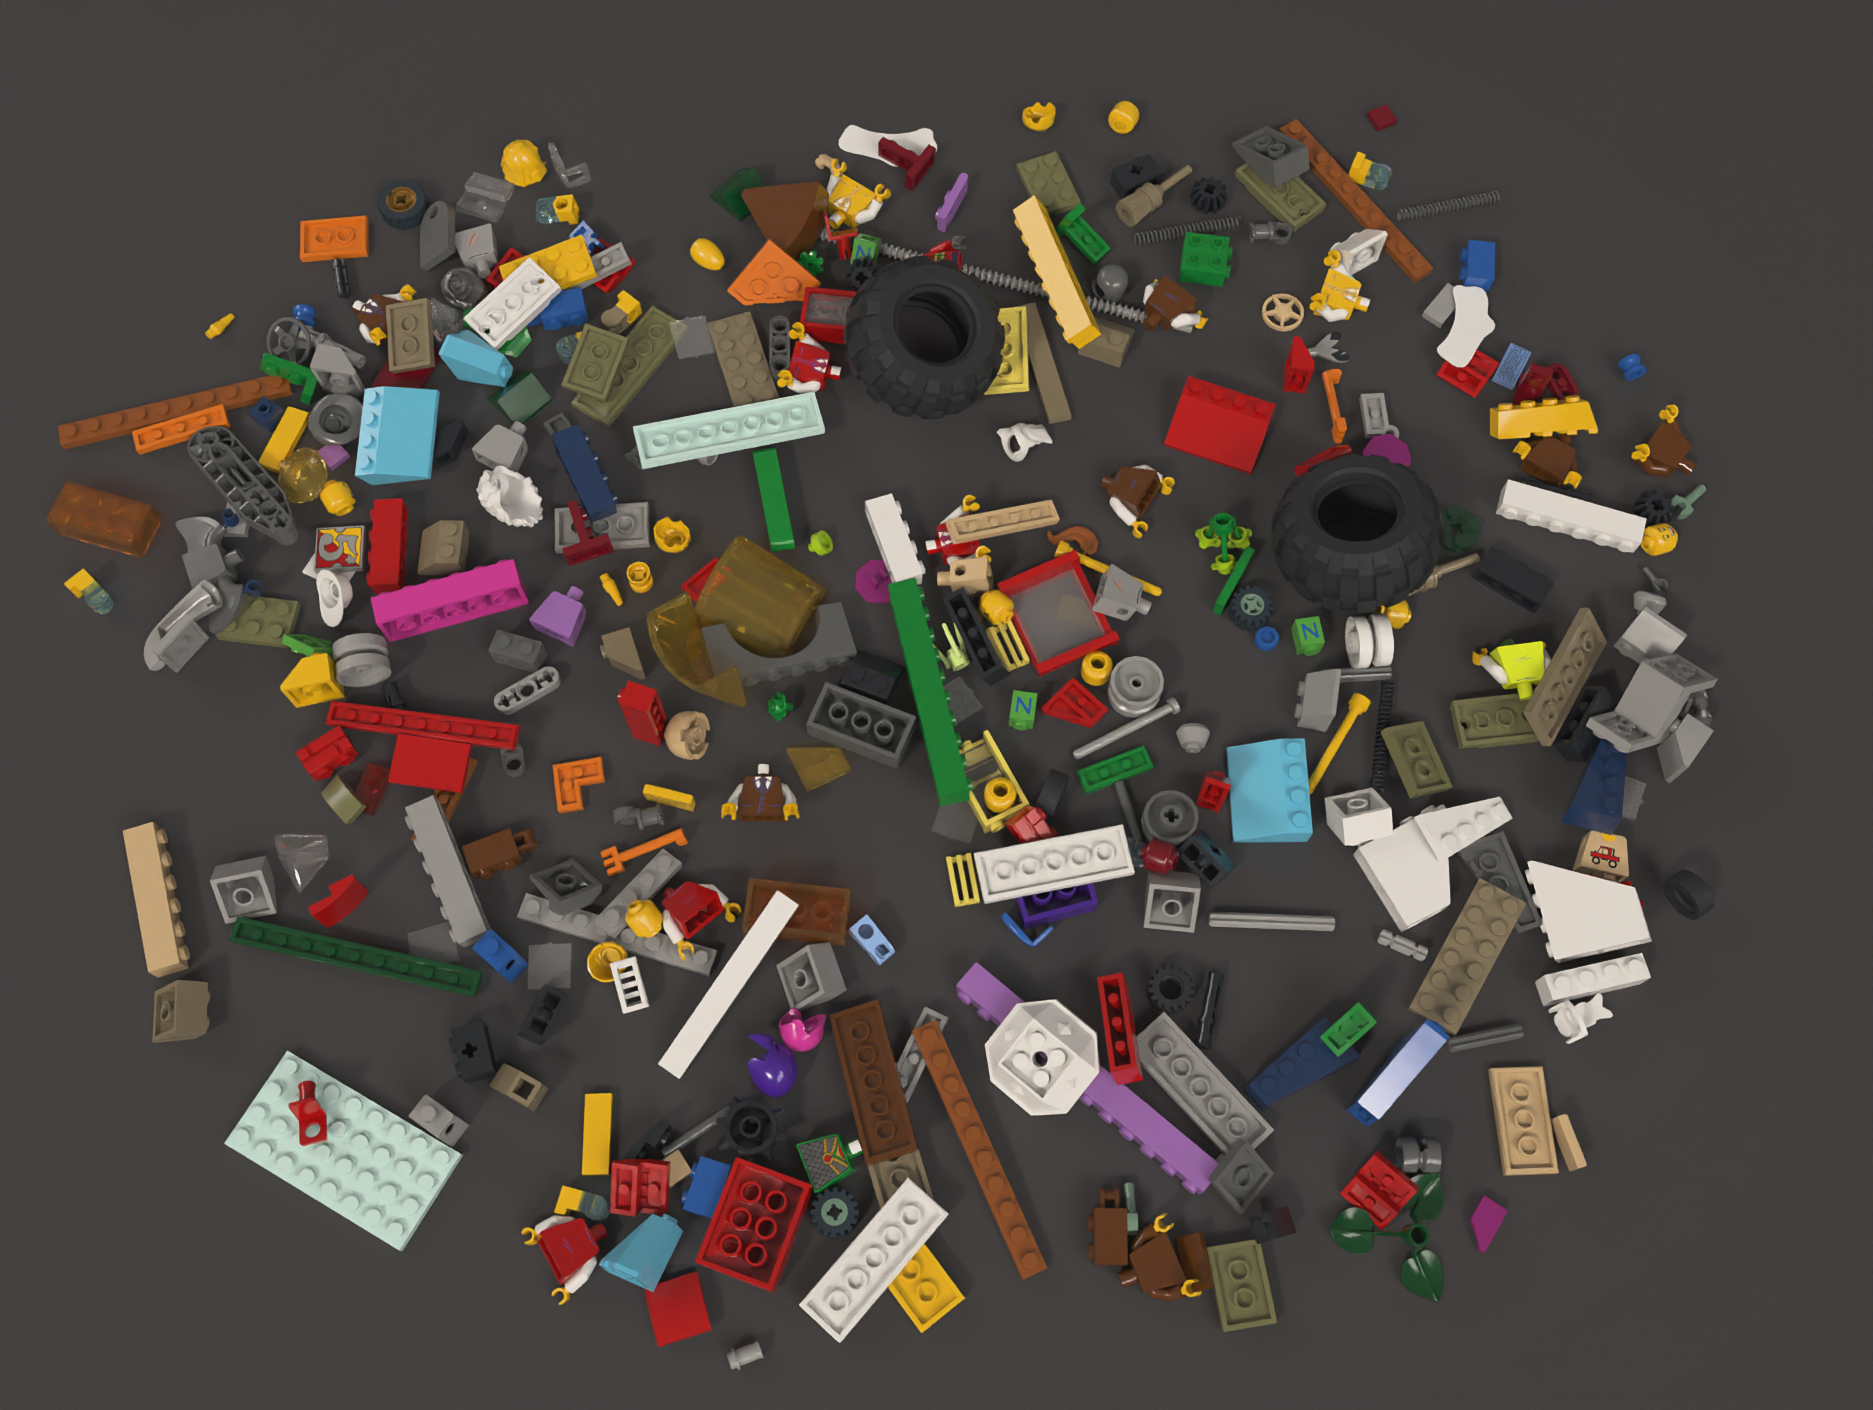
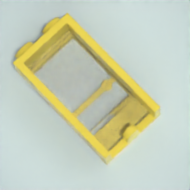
(983, 765)

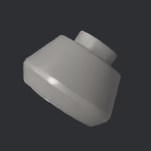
(1650, 600)
(1193, 737)

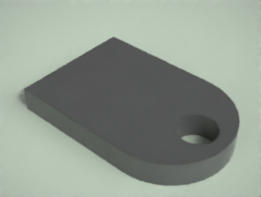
(437, 235)

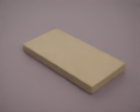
(1523, 1121)

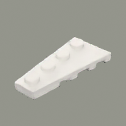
(1461, 825)

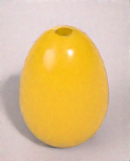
(707, 254)

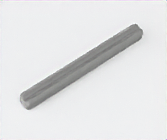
(1271, 921)

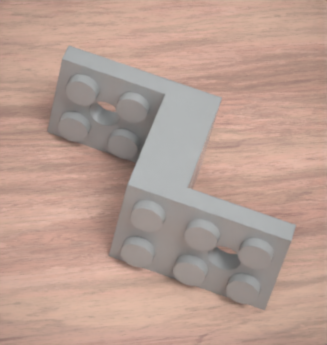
(1651, 703)

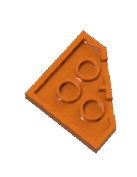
(772, 278)

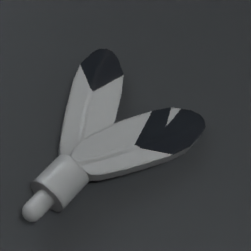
(1325, 350)

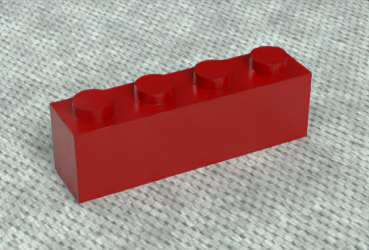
(388, 546)
(643, 712)
(1119, 1029)

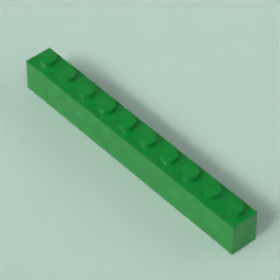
(928, 693)

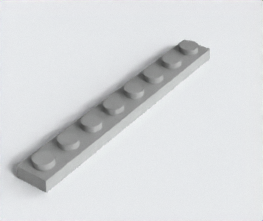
(582, 925)

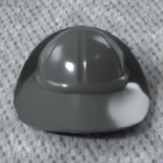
(336, 419)

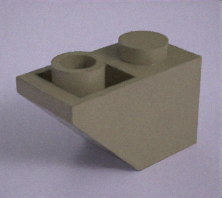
(519, 1087)

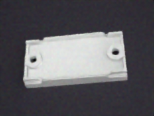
(513, 304)

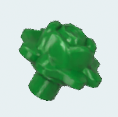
(779, 706)

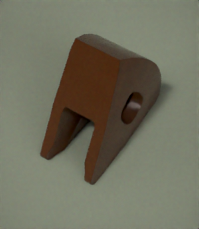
(789, 213)

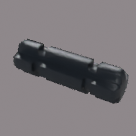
(341, 278)

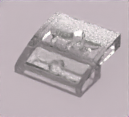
(485, 197)

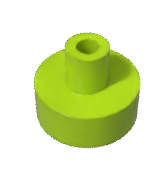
(820, 543)

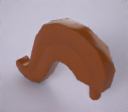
(1083, 536)

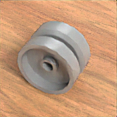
(361, 660)
(1135, 686)

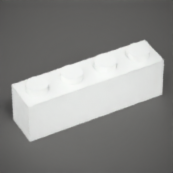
(893, 539)
(1592, 979)

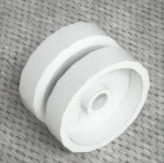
(1369, 641)

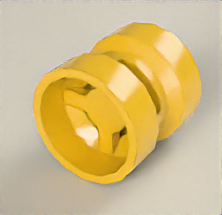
(637, 572)

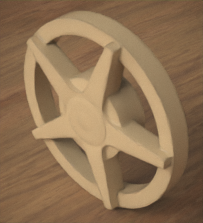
(1283, 312)

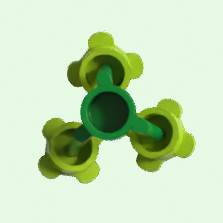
(1223, 526)

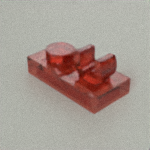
(372, 787)

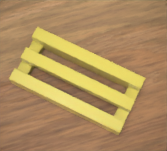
(1002, 629)
(959, 859)

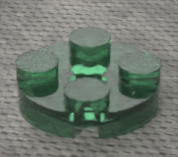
(1466, 523)

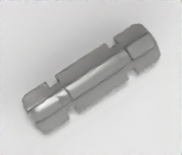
(1402, 945)

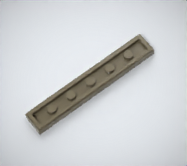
(1045, 369)

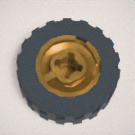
(392, 205)

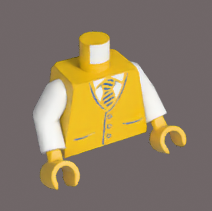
(851, 201)
(1338, 292)

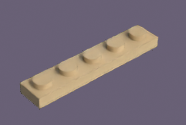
(1002, 521)

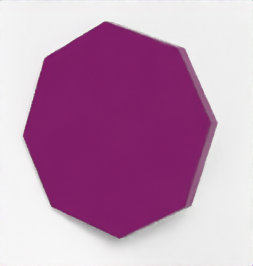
(1389, 447)
(873, 582)

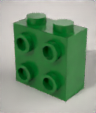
(1205, 259)

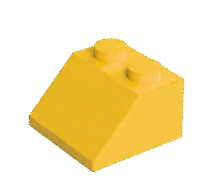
(312, 681)

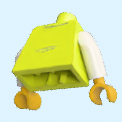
(1516, 665)

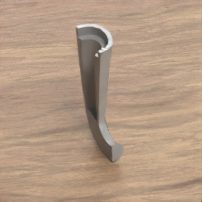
(197, 604)

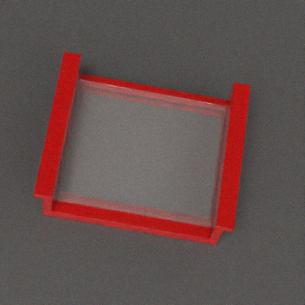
(1056, 613)

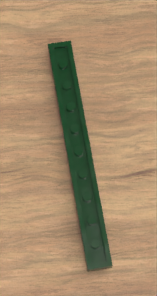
(356, 957)

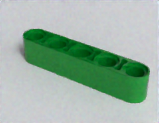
(773, 499)

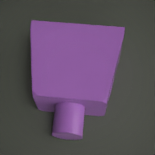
(561, 616)

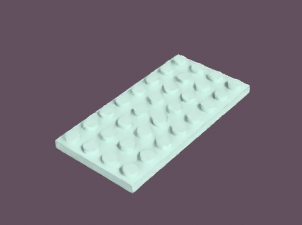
(367, 1169)

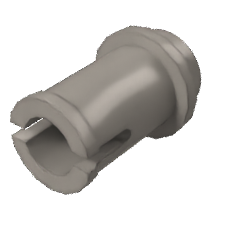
(744, 1355)

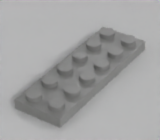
(1199, 1086)

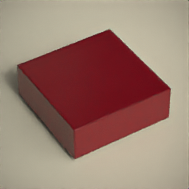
(1381, 117)

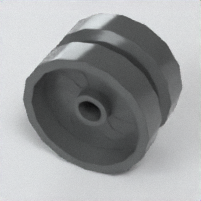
(1171, 807)

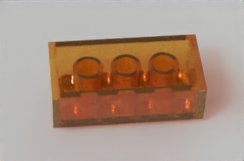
(104, 519)
(818, 919)

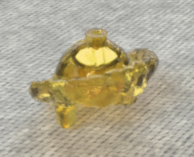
(302, 475)

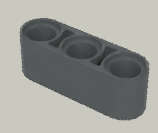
(779, 340)

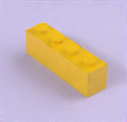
(1542, 418)

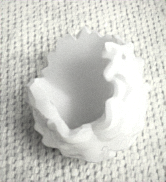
(510, 497)

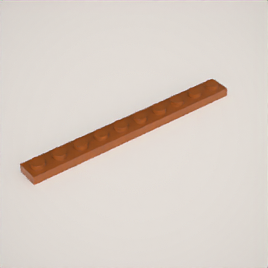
(1359, 204)
(128, 420)
(979, 1150)

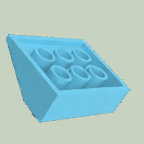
(397, 435)
(1269, 791)

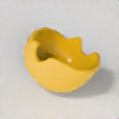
(1039, 117)
(671, 535)
(600, 958)

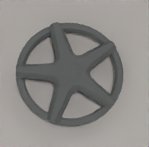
(288, 341)

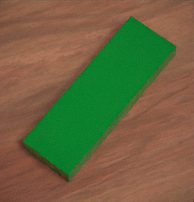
(1233, 580)
(1114, 769)

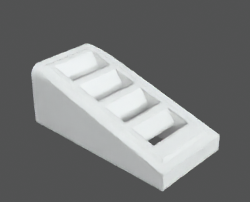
(626, 1008)

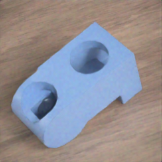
(871, 940)

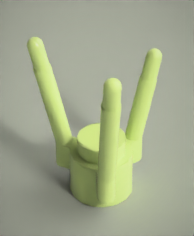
(957, 656)

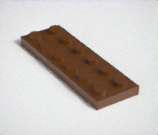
(873, 1083)

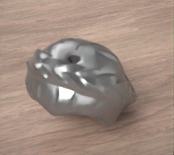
(465, 290)

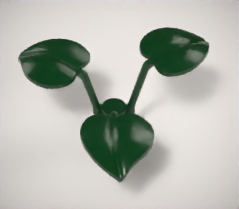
(1421, 1273)

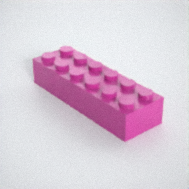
(449, 600)

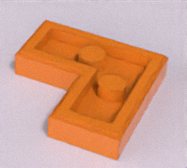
(570, 778)

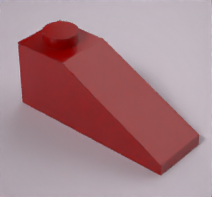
(1213, 791)

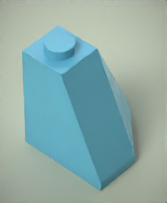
(475, 359)
(644, 1252)

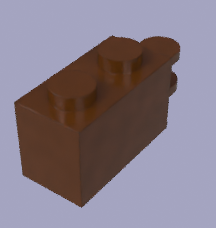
(498, 852)
(1108, 1232)

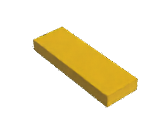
(284, 438)
(597, 1134)

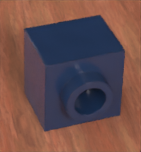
(267, 414)

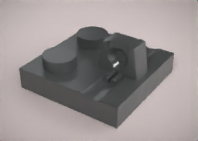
(1240, 1175)

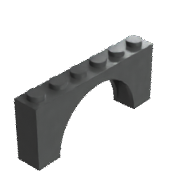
(829, 648)

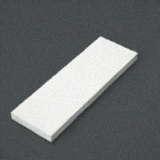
(1053, 864)
(873, 1260)

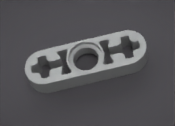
(515, 705)

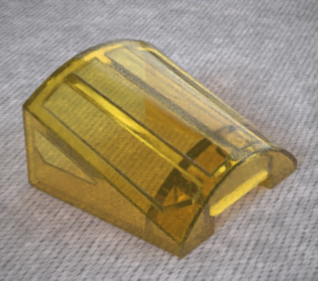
(758, 599)
(677, 644)

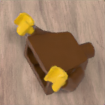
(1665, 449)
(1550, 460)
(1156, 1265)

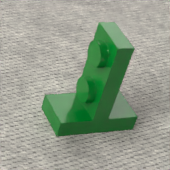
(1082, 235)
(292, 372)
(1349, 1029)

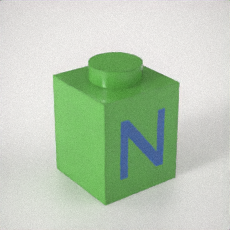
(866, 246)
(1308, 636)
(1022, 710)

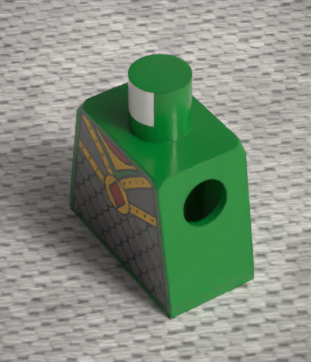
(829, 1160)

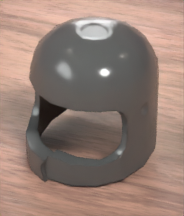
(1113, 281)

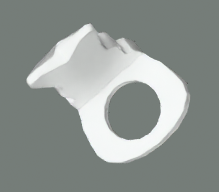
(1026, 435)
(1575, 1019)

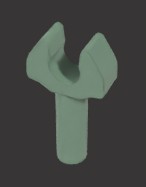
(1685, 503)
(1132, 1215)

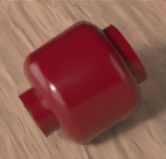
(1159, 856)

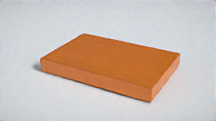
(334, 238)

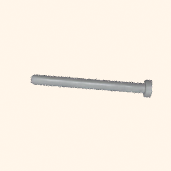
(1171, 706)

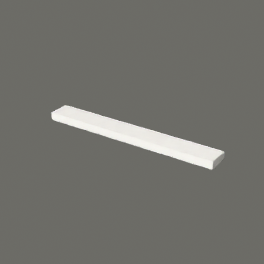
(728, 984)

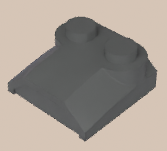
(567, 886)

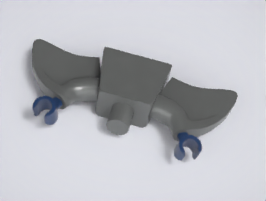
(212, 562)

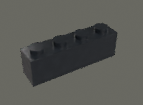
(976, 636)

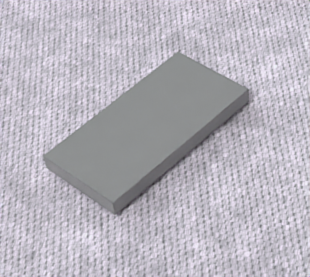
(625, 529)

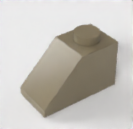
(622, 652)

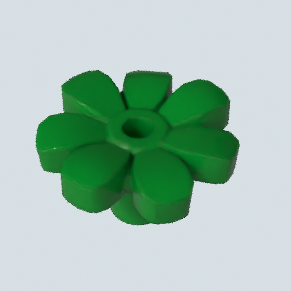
(811, 262)

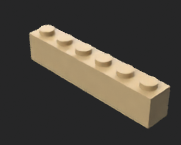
(156, 900)

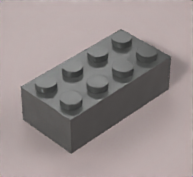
(861, 725)

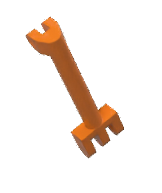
(1339, 424)
(618, 858)

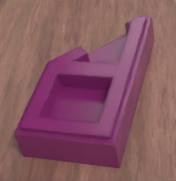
(1486, 1221)

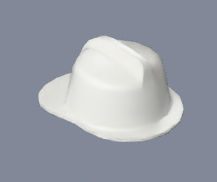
(334, 596)

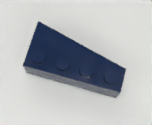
(584, 474)
(1600, 791)
(1299, 1067)

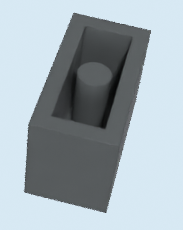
(517, 651)

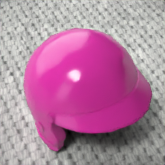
(801, 1034)

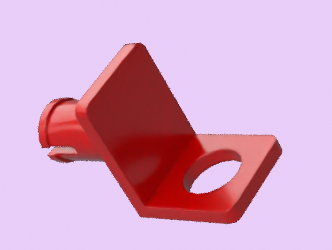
(842, 238)
(309, 1112)

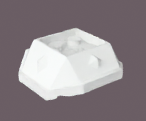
(1066, 1042)

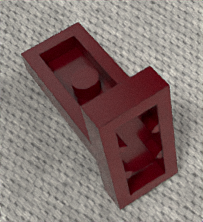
(908, 160)
(1532, 384)
(589, 546)

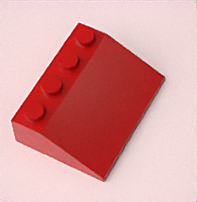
(1219, 424)
(755, 1225)

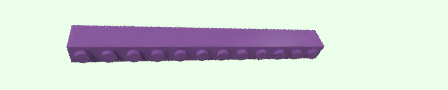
(1114, 1101)

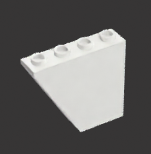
(1406, 873)
(1585, 913)

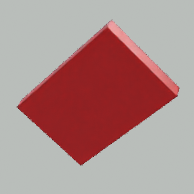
(430, 763)

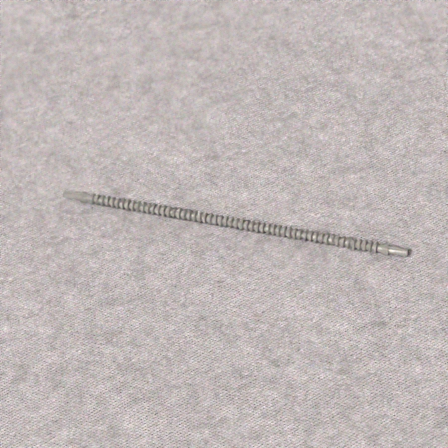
(1014, 283)

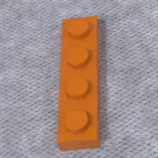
(178, 429)

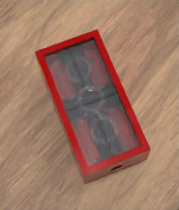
(825, 313)

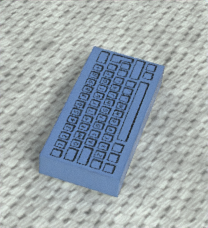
(1511, 366)

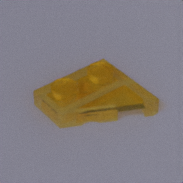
(818, 765)

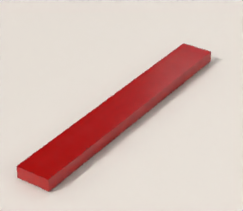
(423, 725)

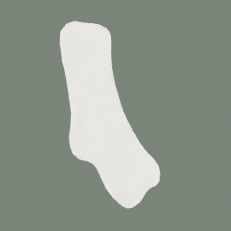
(866, 142)
(1469, 326)

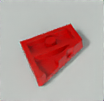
(1075, 705)

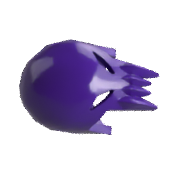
(775, 1071)

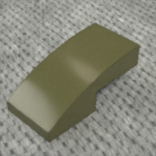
(342, 800)

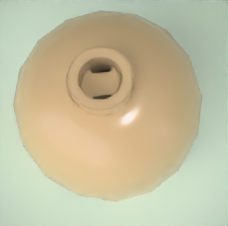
(687, 734)

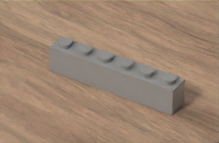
(448, 871)

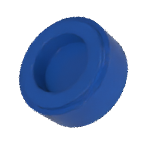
(1266, 638)

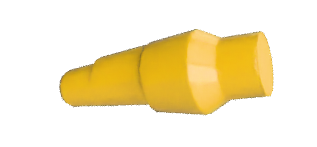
(219, 326)
(611, 588)

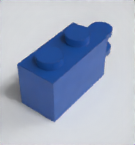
(564, 310)

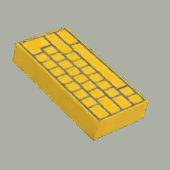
(669, 797)

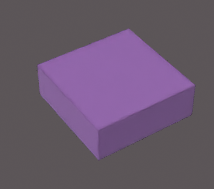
(334, 455)

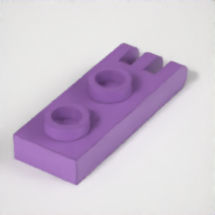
(951, 202)

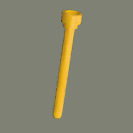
(1064, 548)
(1357, 705)

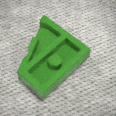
(307, 644)

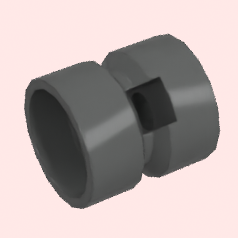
(1419, 1154)

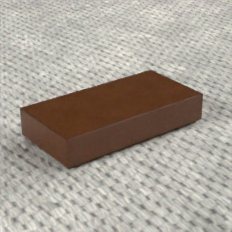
(1195, 1260)

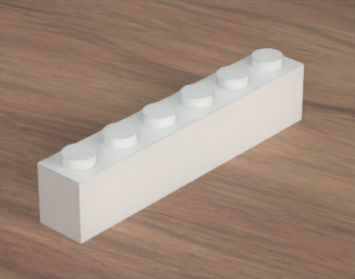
(1571, 516)

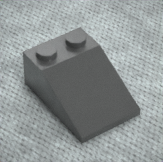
(1273, 155)

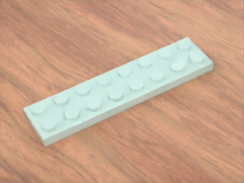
(728, 430)

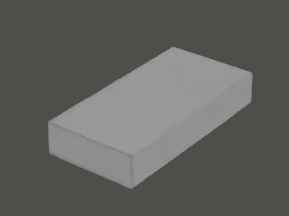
(1441, 307)

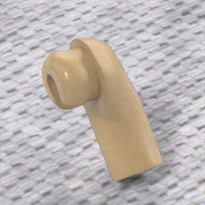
(825, 160)

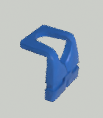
(1013, 927)

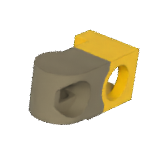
(622, 314)

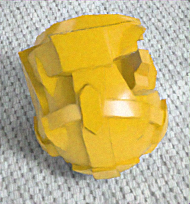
(522, 163)

